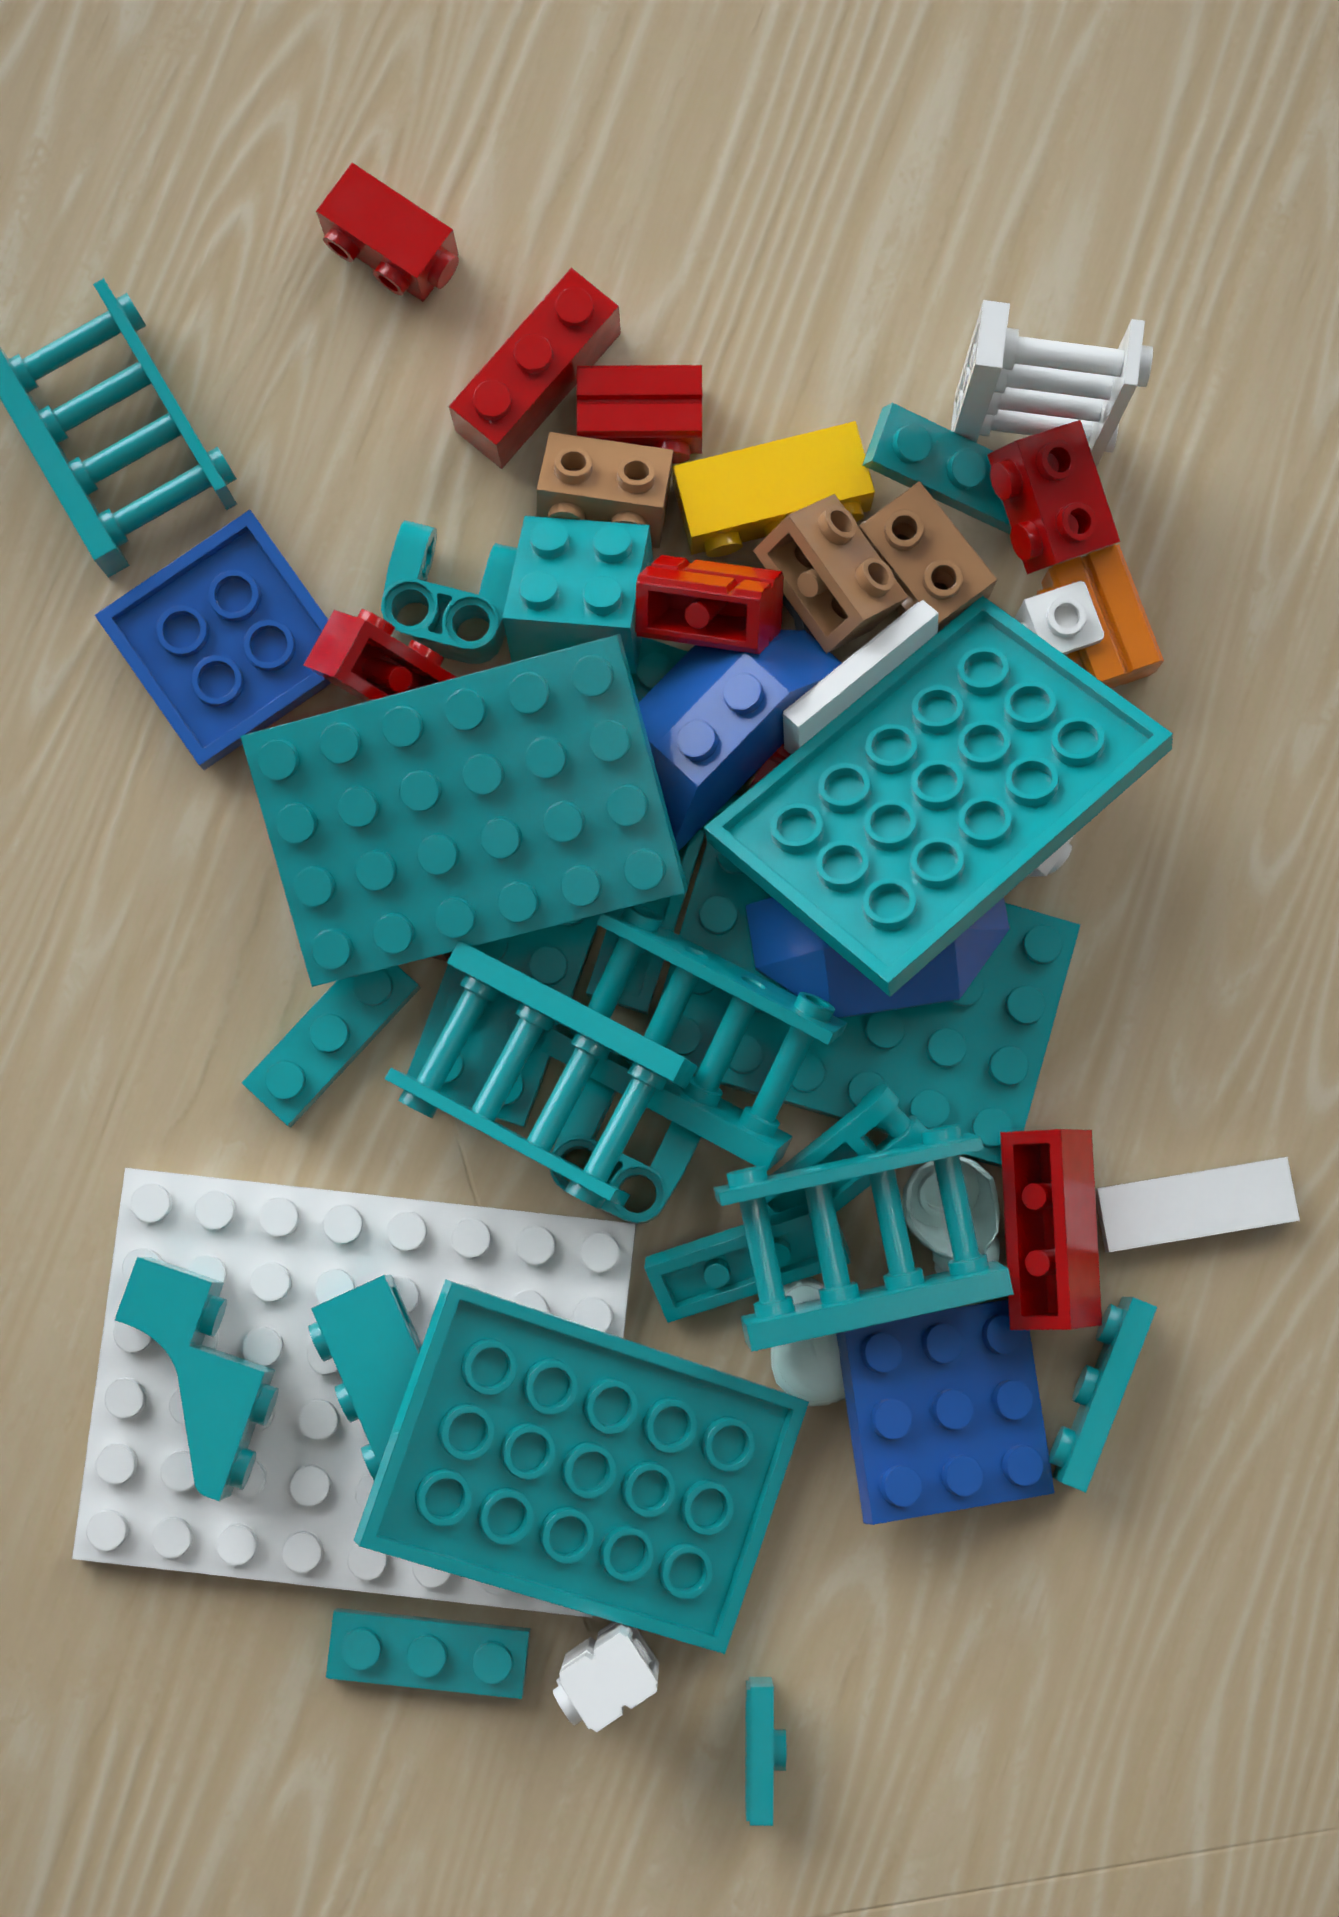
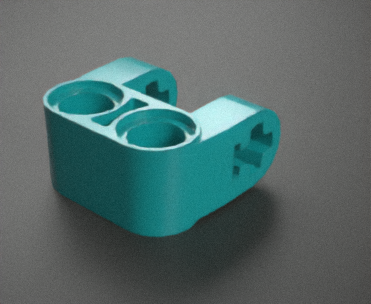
(446, 606)
(664, 1171)

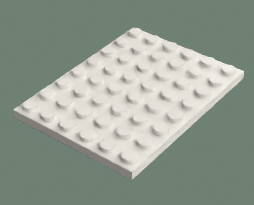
(278, 1259)

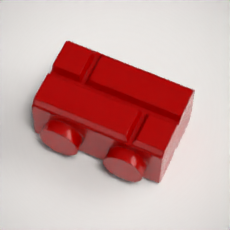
(642, 406)
(709, 604)

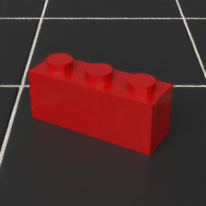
(535, 368)
(1051, 1229)

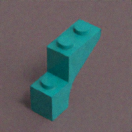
(218, 1391)

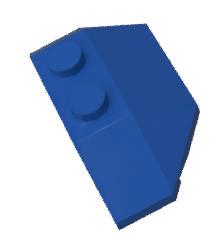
(723, 719)
(805, 963)

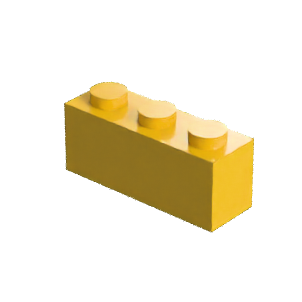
(757, 487)

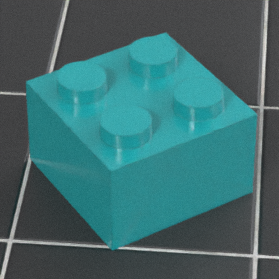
(575, 585)

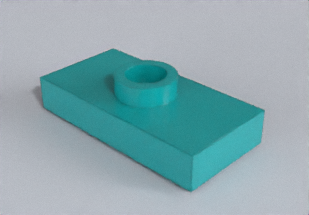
(763, 1751)

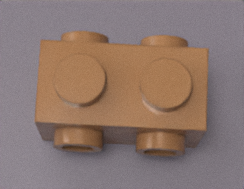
(605, 482)
(928, 555)
(831, 573)

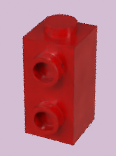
(388, 234)

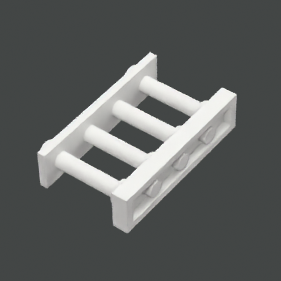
(1044, 384)

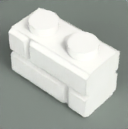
(606, 1675)

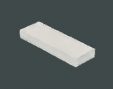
(858, 674)
(1196, 1204)

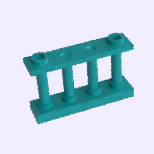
(76, 479)
(593, 1040)
(700, 1109)
(841, 1302)

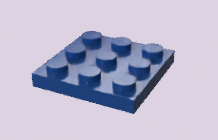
(221, 638)
(944, 1413)

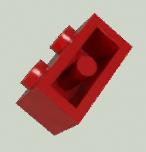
(1052, 497)
(370, 662)

